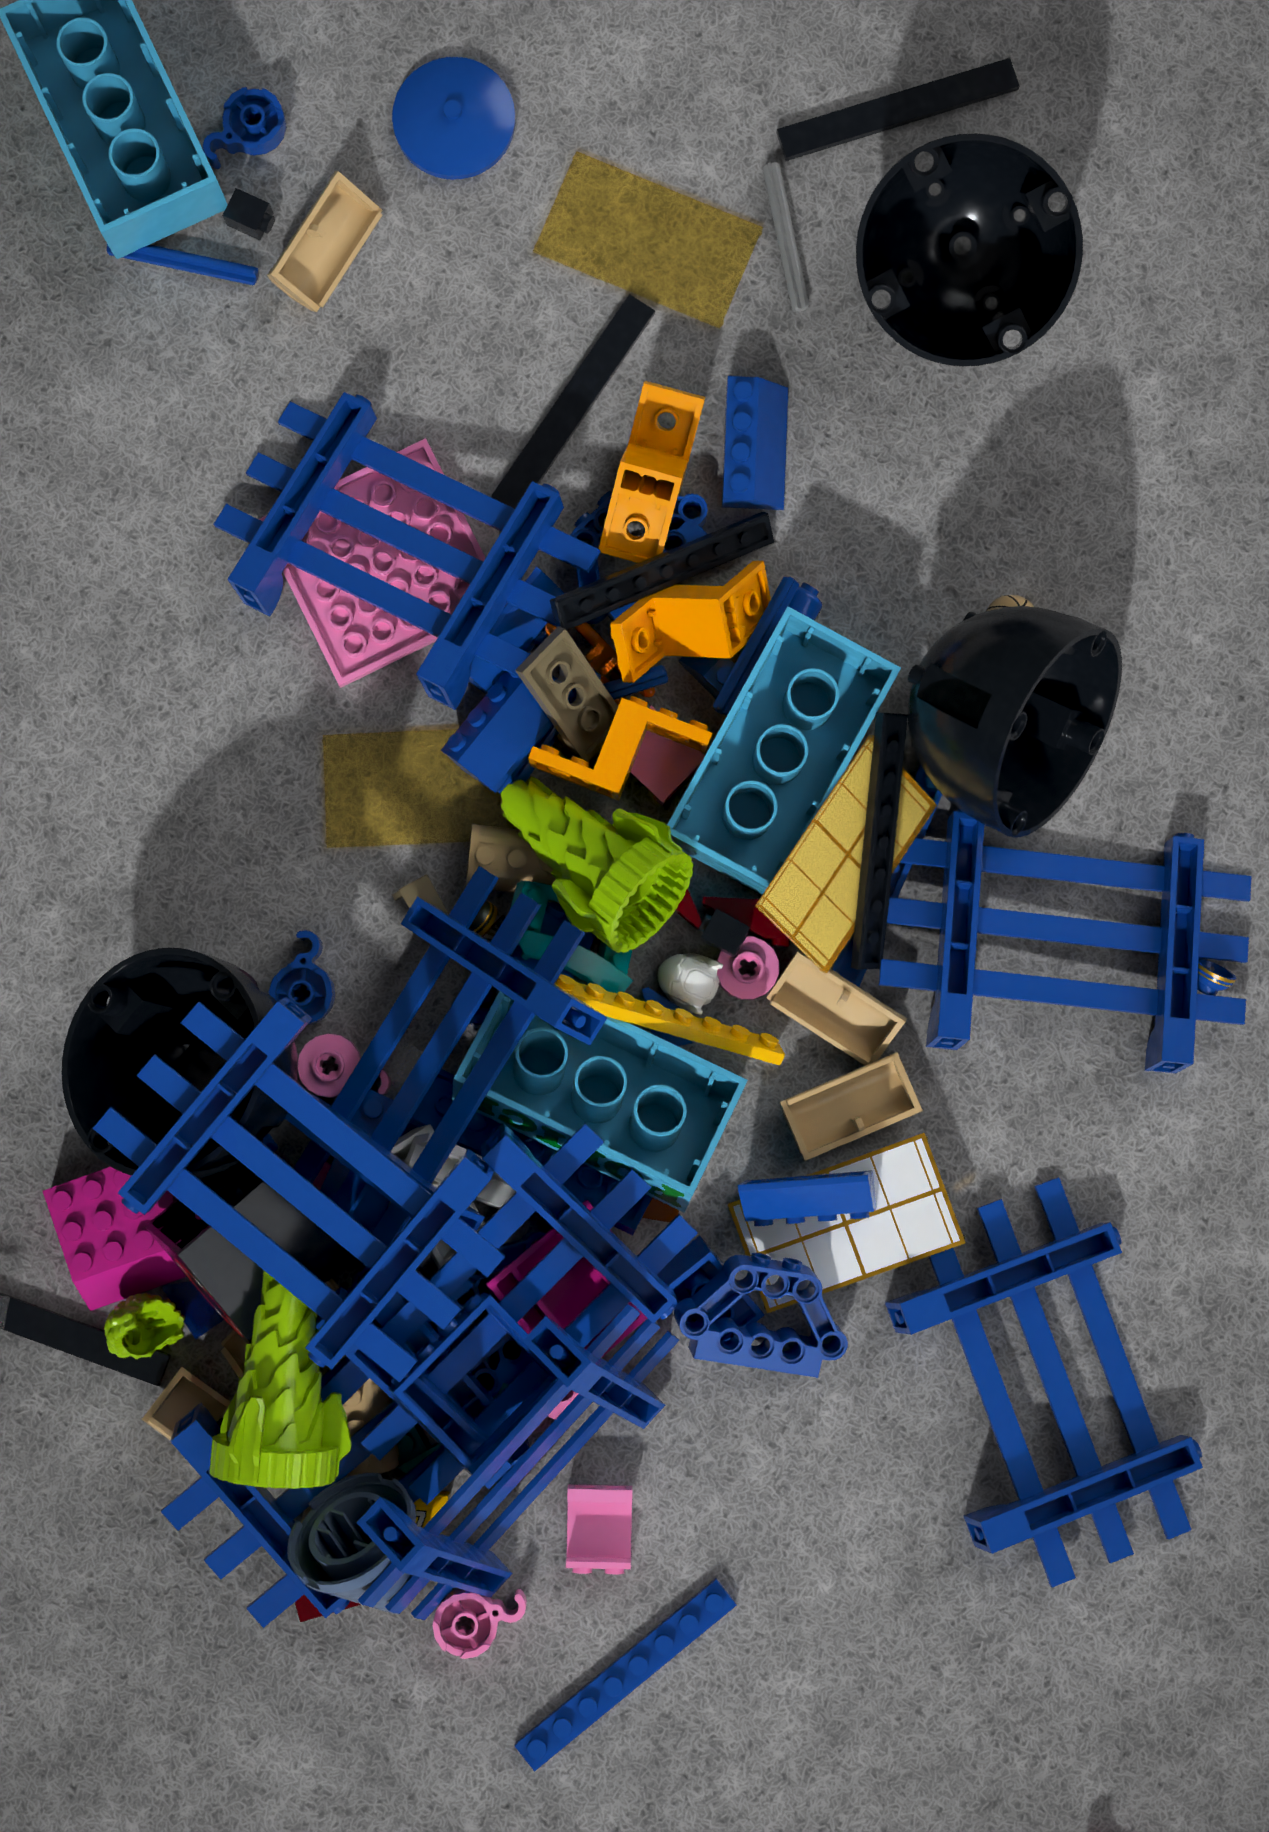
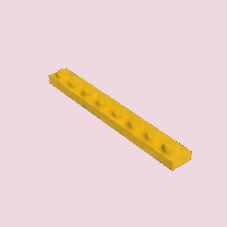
(675, 1022)

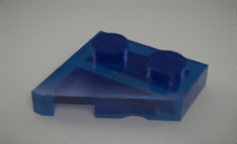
(198, 1313)

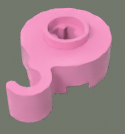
(765, 974)
(347, 1058)
(485, 1614)

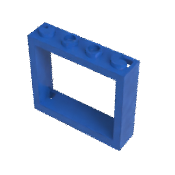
(430, 1352)

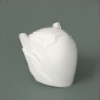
(689, 980)

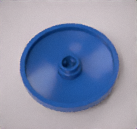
(453, 118)

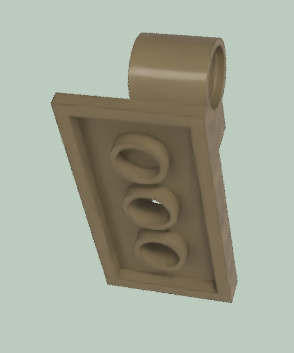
(589, 717)

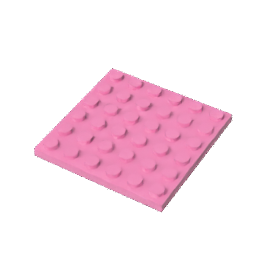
(351, 631)

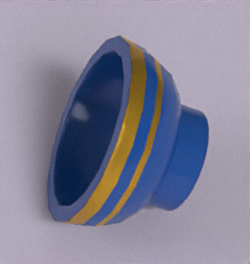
(1213, 981)

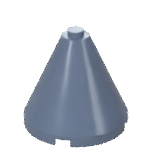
(333, 1550)

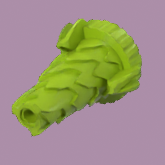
(608, 876)
(276, 1423)

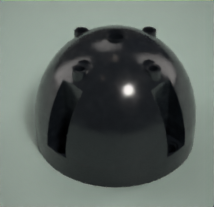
(1021, 263)
(1013, 712)
(144, 1018)

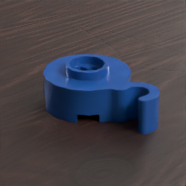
(239, 134)
(305, 972)

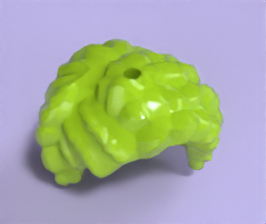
(143, 1326)

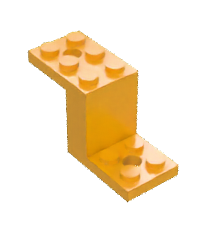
(651, 473)
(690, 621)
(621, 747)

